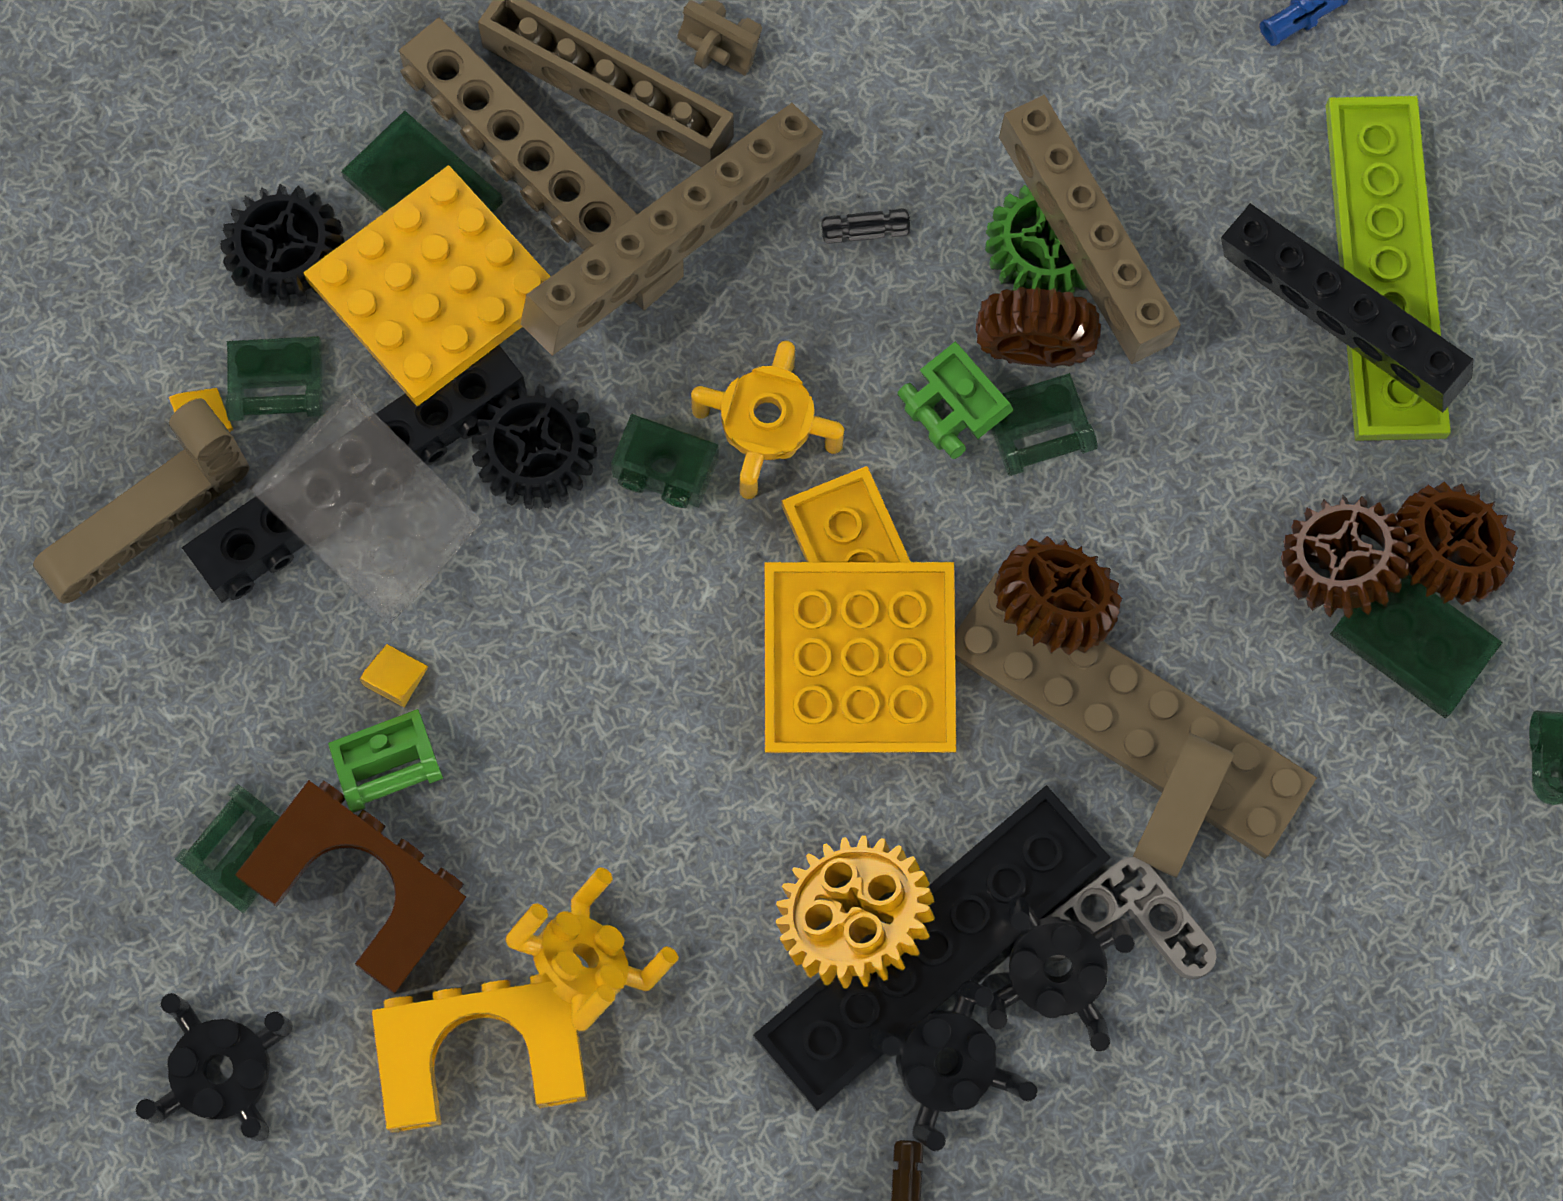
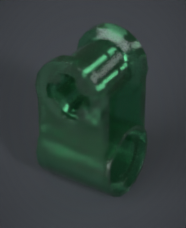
(1547, 755)

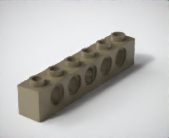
(607, 80)
(1088, 229)

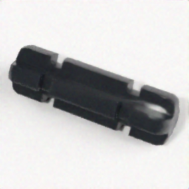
(865, 225)

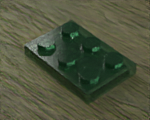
(405, 159)
(1420, 645)

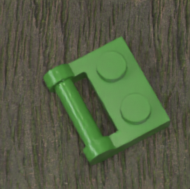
(380, 750)

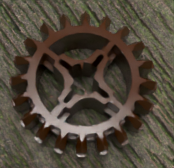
(1038, 327)
(1468, 567)
(1362, 574)
(1057, 595)

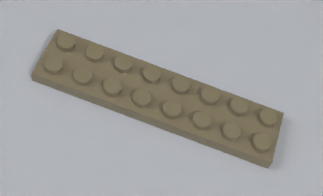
(1135, 720)

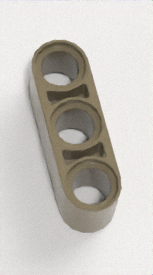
(1183, 805)

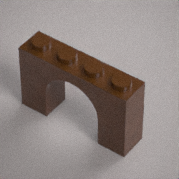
(320, 824)

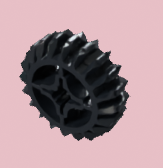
(251, 231)
(502, 430)

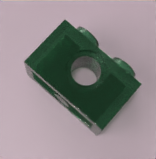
(648, 441)

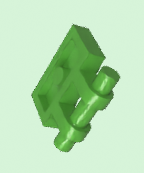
(965, 390)

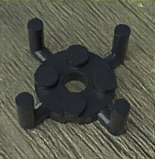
(1062, 994)
(189, 1063)
(974, 1067)

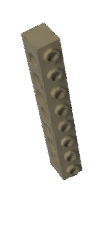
(442, 51)
(670, 229)

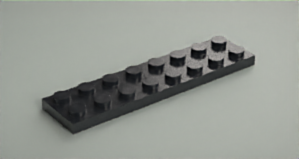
(1031, 855)

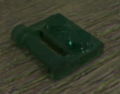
(274, 364)
(1038, 410)
(222, 877)

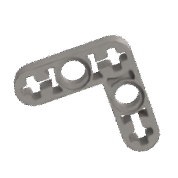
(1138, 905)

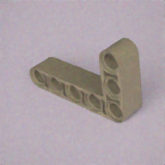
(149, 507)

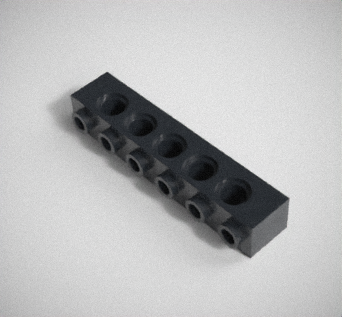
(1347, 308)

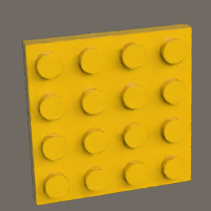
(429, 284)
(859, 657)

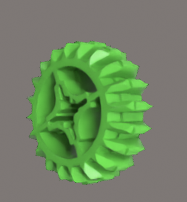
(1011, 248)

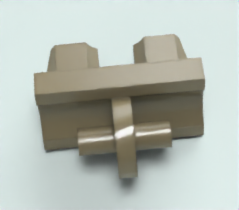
(718, 38)

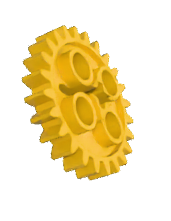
(855, 911)

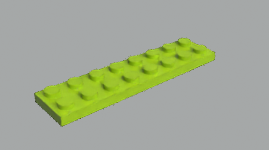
(1386, 245)

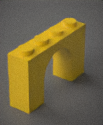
(413, 1032)

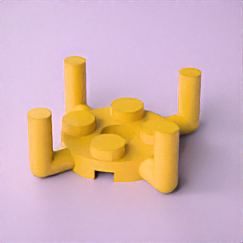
(767, 440)
(574, 933)

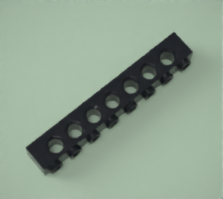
(253, 522)

